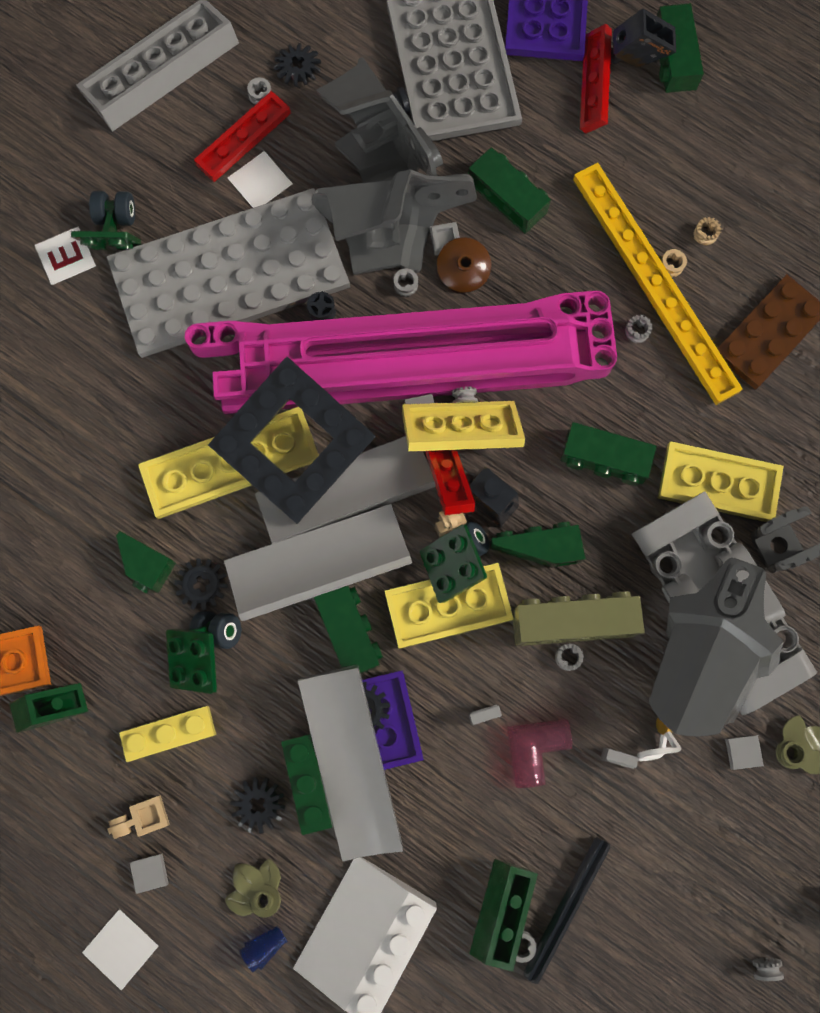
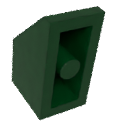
(144, 564)
(48, 707)

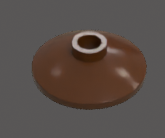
(454, 274)

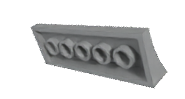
(158, 63)
(370, 482)
(316, 562)
(350, 763)

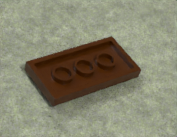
(771, 331)

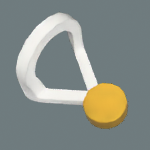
(666, 734)

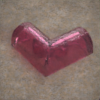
(527, 745)

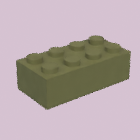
(578, 620)

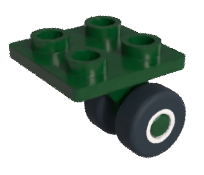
(109, 213)
(455, 560)
(192, 650)

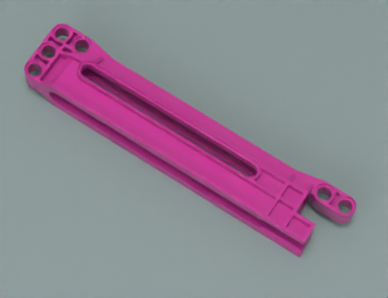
(420, 351)

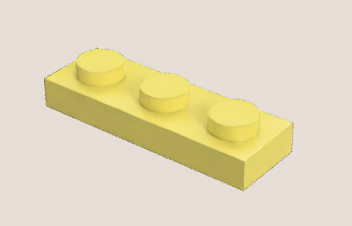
(167, 733)

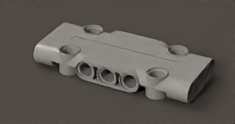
(687, 541)

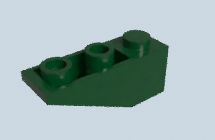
(546, 547)

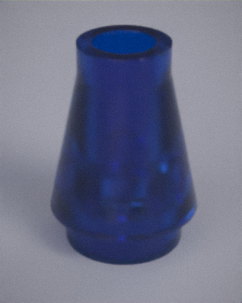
(262, 948)

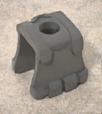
(780, 528)

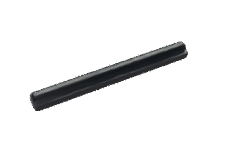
(566, 910)

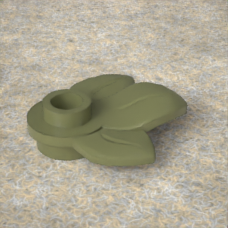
(804, 742)
(251, 886)

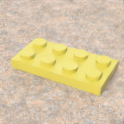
(462, 426)
(731, 481)
(421, 618)

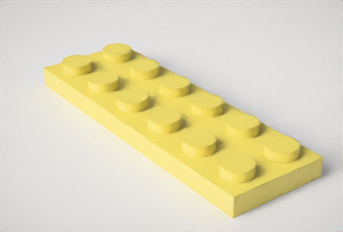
(200, 474)

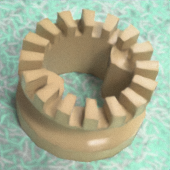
(712, 226)
(676, 255)

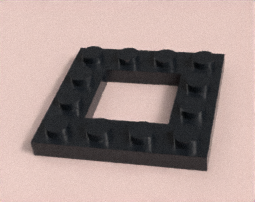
(236, 440)

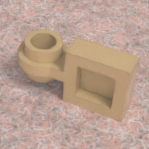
(448, 523)
(146, 817)

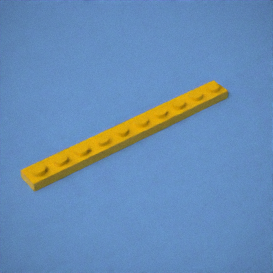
(657, 284)

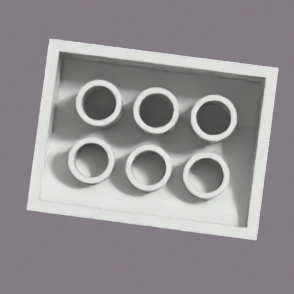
(365, 938)

